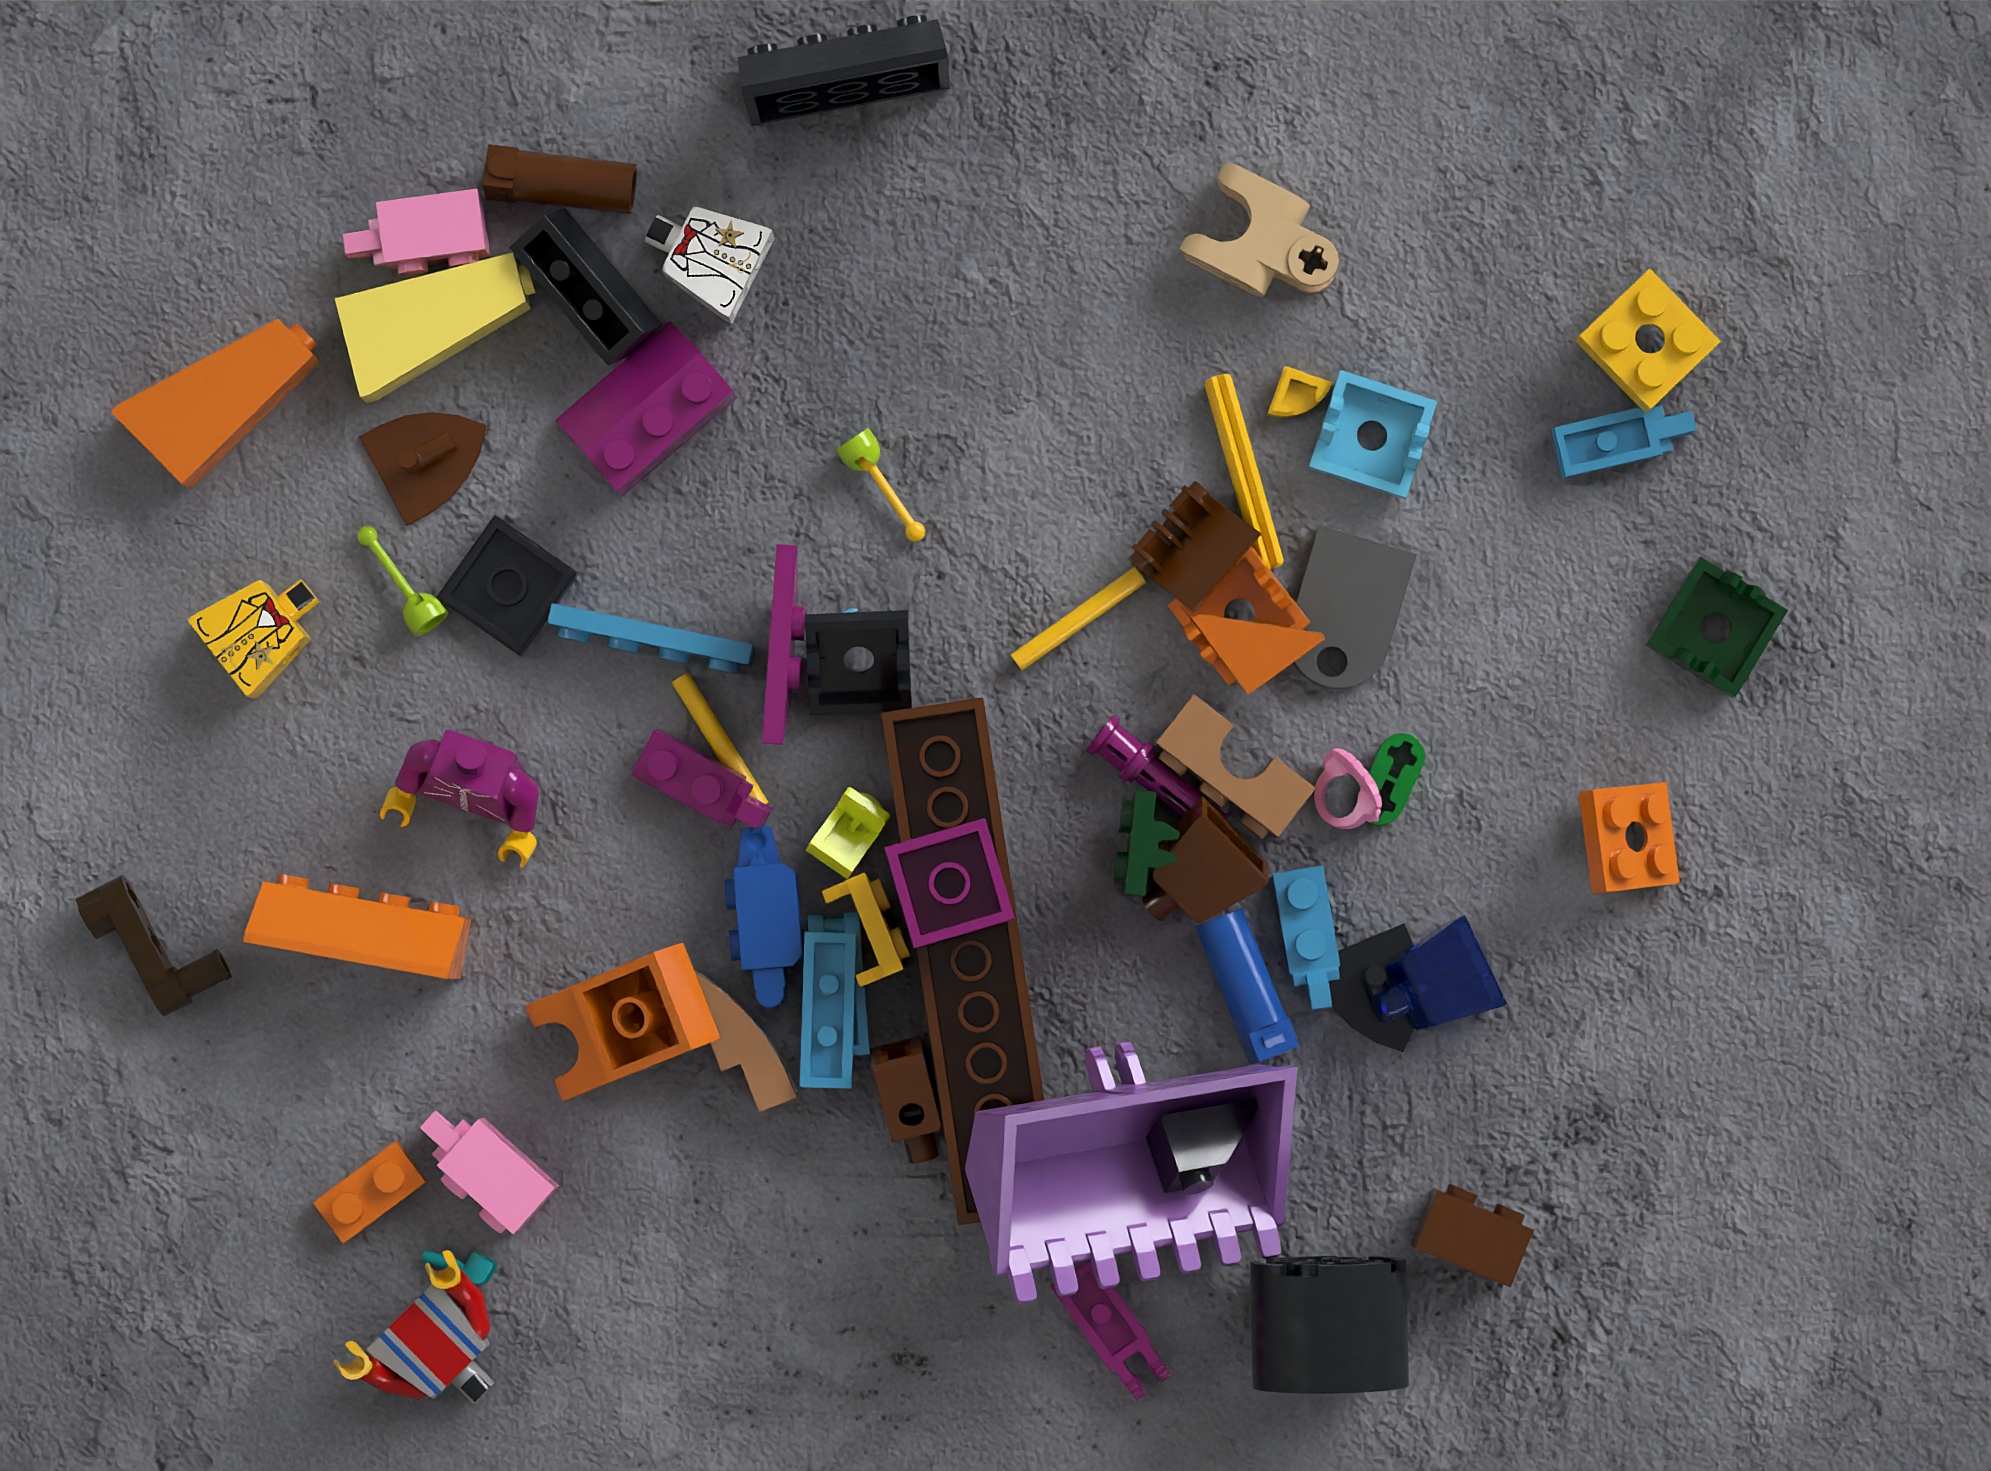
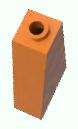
(218, 400)

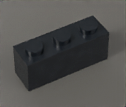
(585, 286)

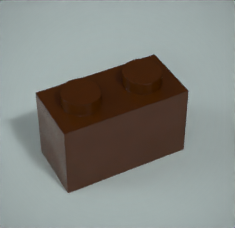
(1473, 1236)

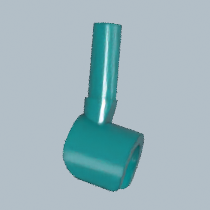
(477, 1268)

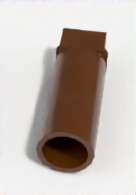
(559, 180)

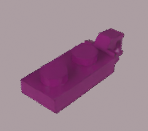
(699, 781)

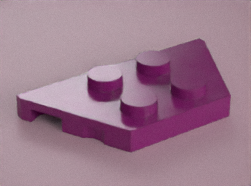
(787, 625)

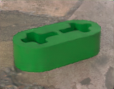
(1405, 779)

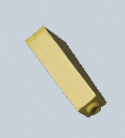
(422, 321)

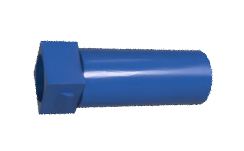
(1247, 987)

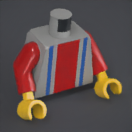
(430, 1342)

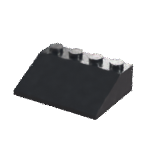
(844, 71)

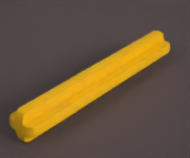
(1243, 466)

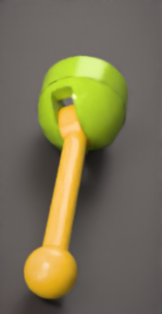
(863, 455)

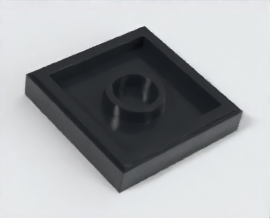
(507, 585)

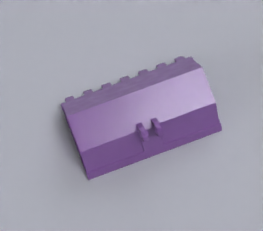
(1081, 1184)

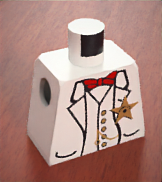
(712, 257)

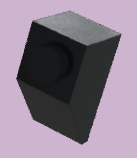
(1197, 1144)

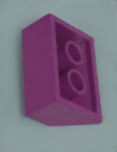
(646, 408)

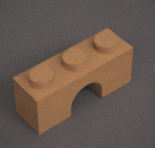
(1194, 745)

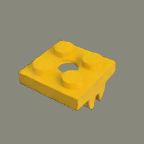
(1642, 374)
(871, 903)

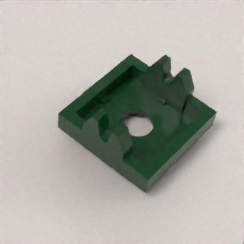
(1751, 620)
(1142, 844)

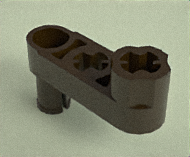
(118, 908)

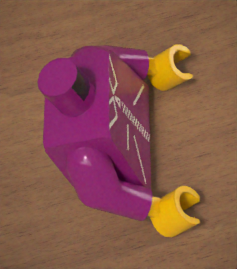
(472, 778)

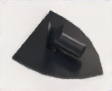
(1364, 976)

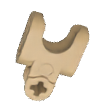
(1269, 245)

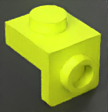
(849, 832)

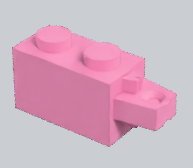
(424, 233)
(490, 1170)

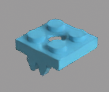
(1398, 411)

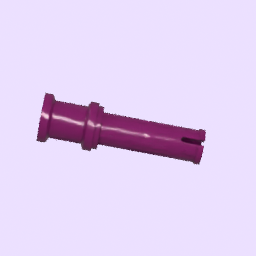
(1138, 763)

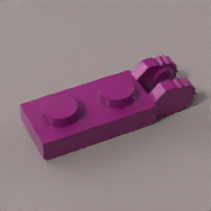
(1111, 1328)

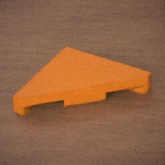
(1255, 649)

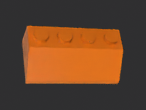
(359, 929)

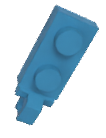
(1617, 439)
(1308, 932)

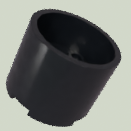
(1329, 1324)

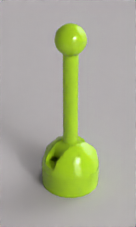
(421, 610)

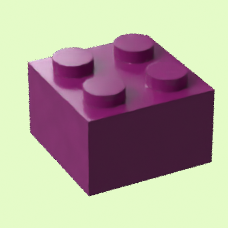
(949, 883)

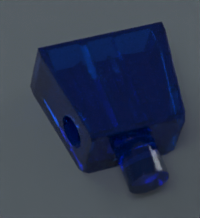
(1440, 979)

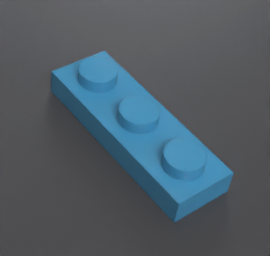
(828, 1010)

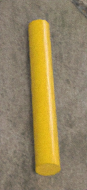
(1078, 618)
(713, 730)

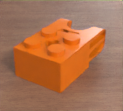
(629, 1018)

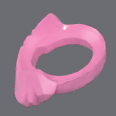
(1369, 803)

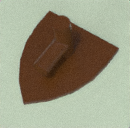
(424, 459)

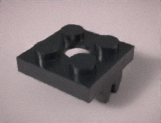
(843, 691)

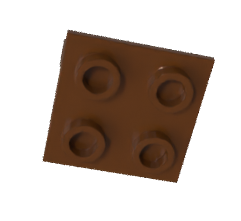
(1193, 546)

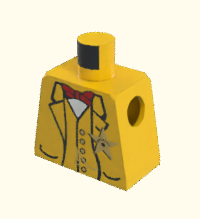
(256, 632)

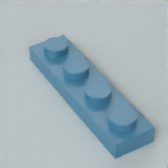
(629, 634)

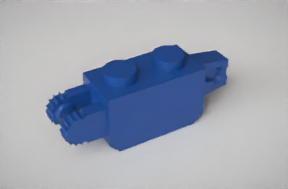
(767, 914)

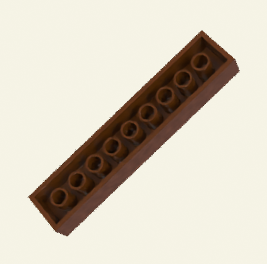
(978, 979)

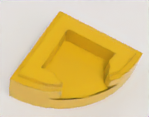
(1297, 393)

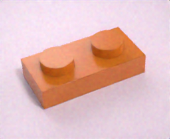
(370, 1192)

